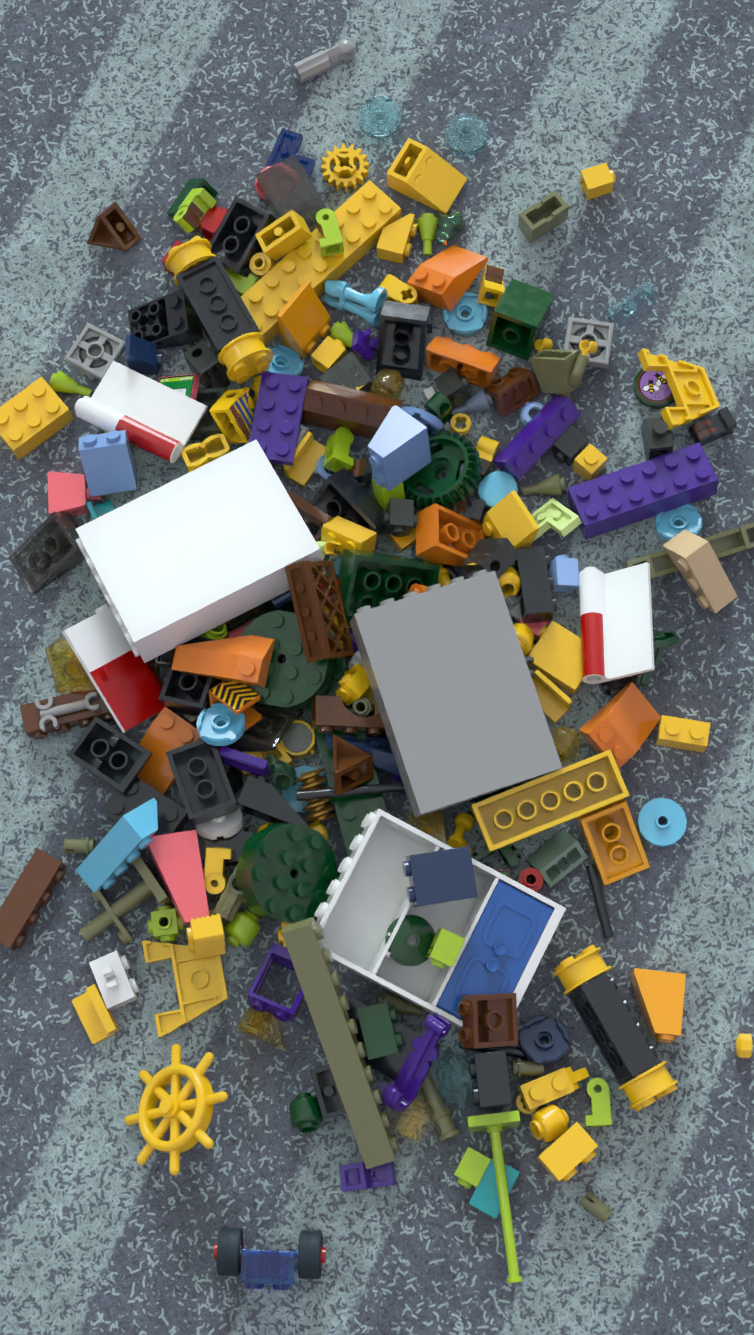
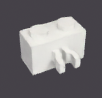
(114, 980)

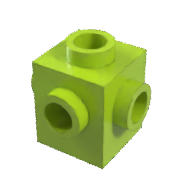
(169, 932)

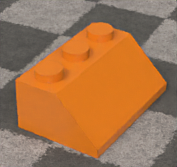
(477, 366)

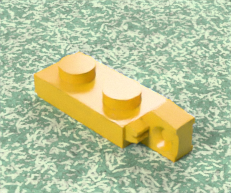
(551, 1086)

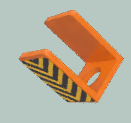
(237, 698)

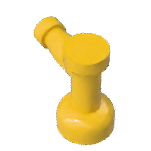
(463, 823)

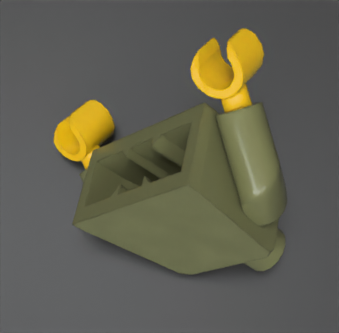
(560, 369)

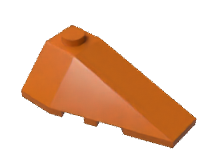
(230, 659)

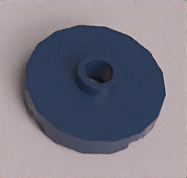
(546, 1029)

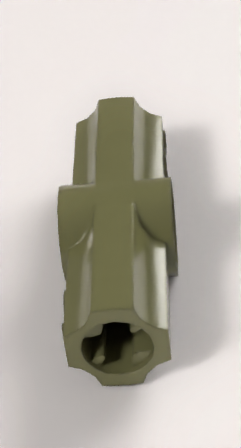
(229, 901)

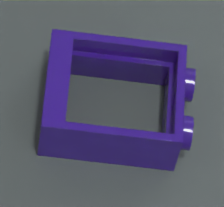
(278, 955)

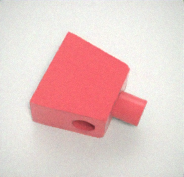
(68, 493)

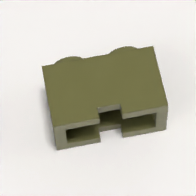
(543, 217)

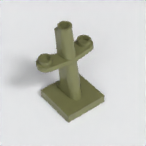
(114, 913)

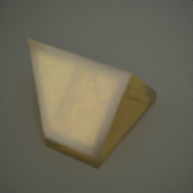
(263, 1027)

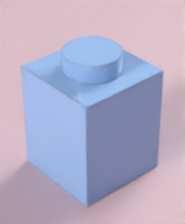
(564, 573)

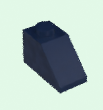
(142, 355)

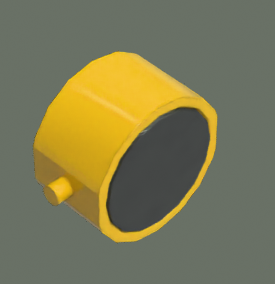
(299, 740)

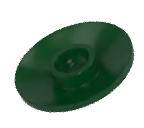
(401, 950)

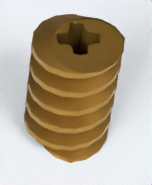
(317, 807)

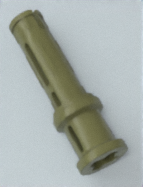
(439, 1113)

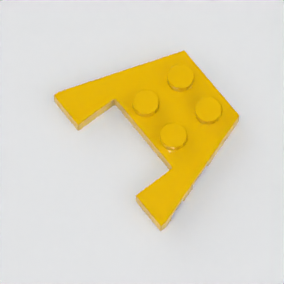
(688, 385)
(198, 983)

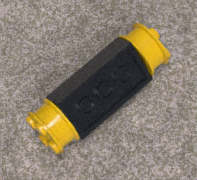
(219, 309)
(614, 1029)

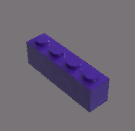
(537, 436)

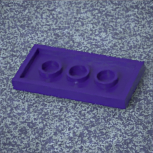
(279, 415)

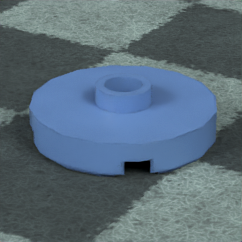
(430, 421)

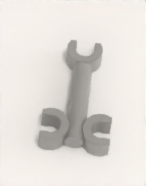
(49, 712)

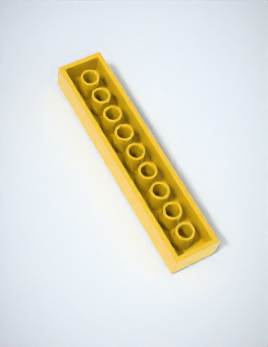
(360, 227)

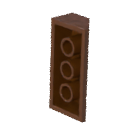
(340, 406)

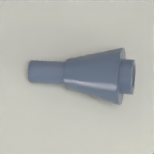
(478, 402)

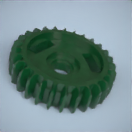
(447, 453)

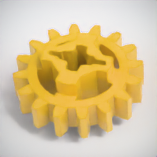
(345, 167)

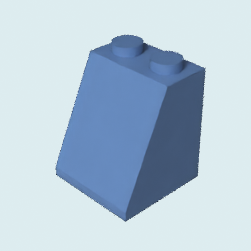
(398, 449)
(108, 463)

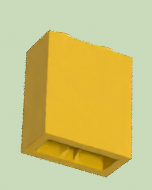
(558, 657)

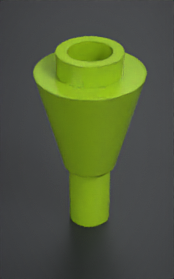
(427, 227)
(343, 333)
(63, 383)

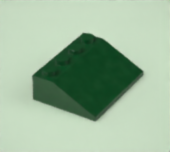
(375, 577)

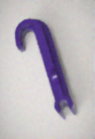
(416, 1064)

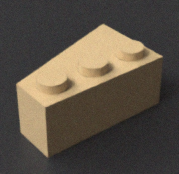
(701, 570)

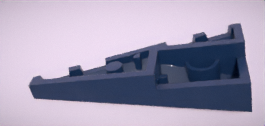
(374, 745)

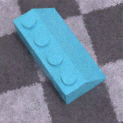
(120, 847)

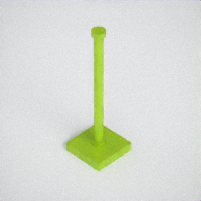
(493, 1125)

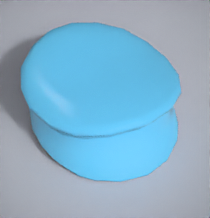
(496, 487)

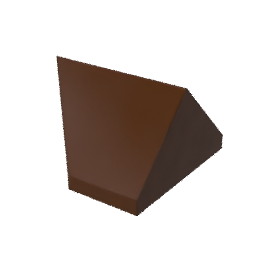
(113, 230)
(350, 765)

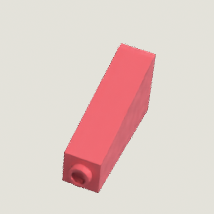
(181, 871)

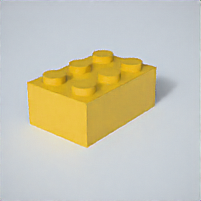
(32, 418)

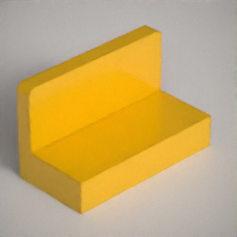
(305, 460)
(552, 699)
(94, 1015)

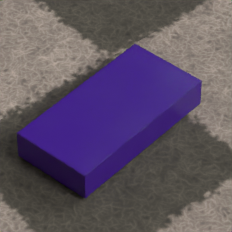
(244, 761)

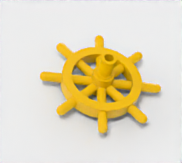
(176, 1109)

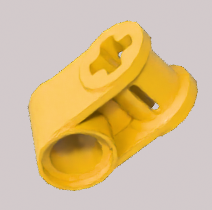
(399, 291)

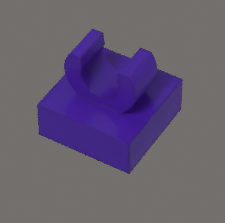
(364, 344)

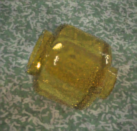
(388, 383)
(566, 742)

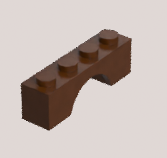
(331, 715)

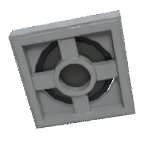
(591, 331)
(94, 352)

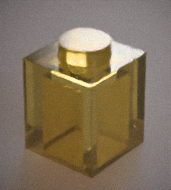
(413, 1121)

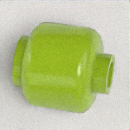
(242, 929)

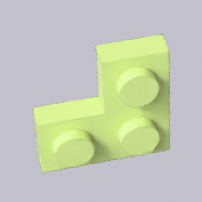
(555, 516)

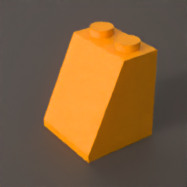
(660, 1001)

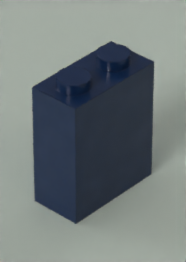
(440, 876)

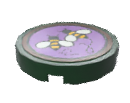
(652, 389)

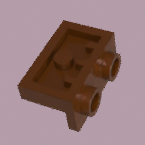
(513, 390)

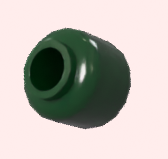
(305, 1113)

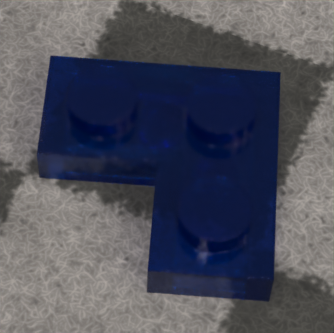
(288, 145)

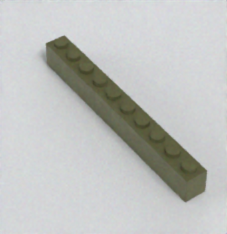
(340, 1043)

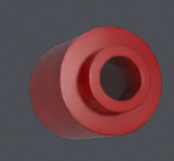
(533, 873)

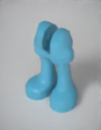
(339, 295)

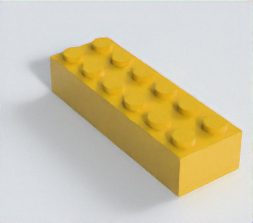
(549, 801)

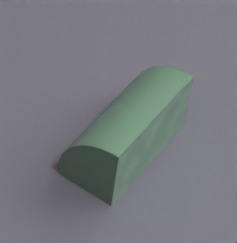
(557, 857)

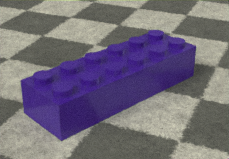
(643, 490)

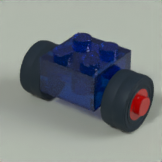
(269, 1266)

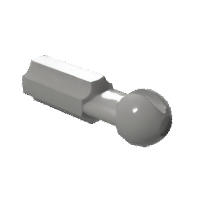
(324, 60)

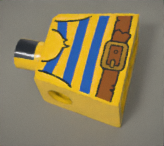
(235, 414)

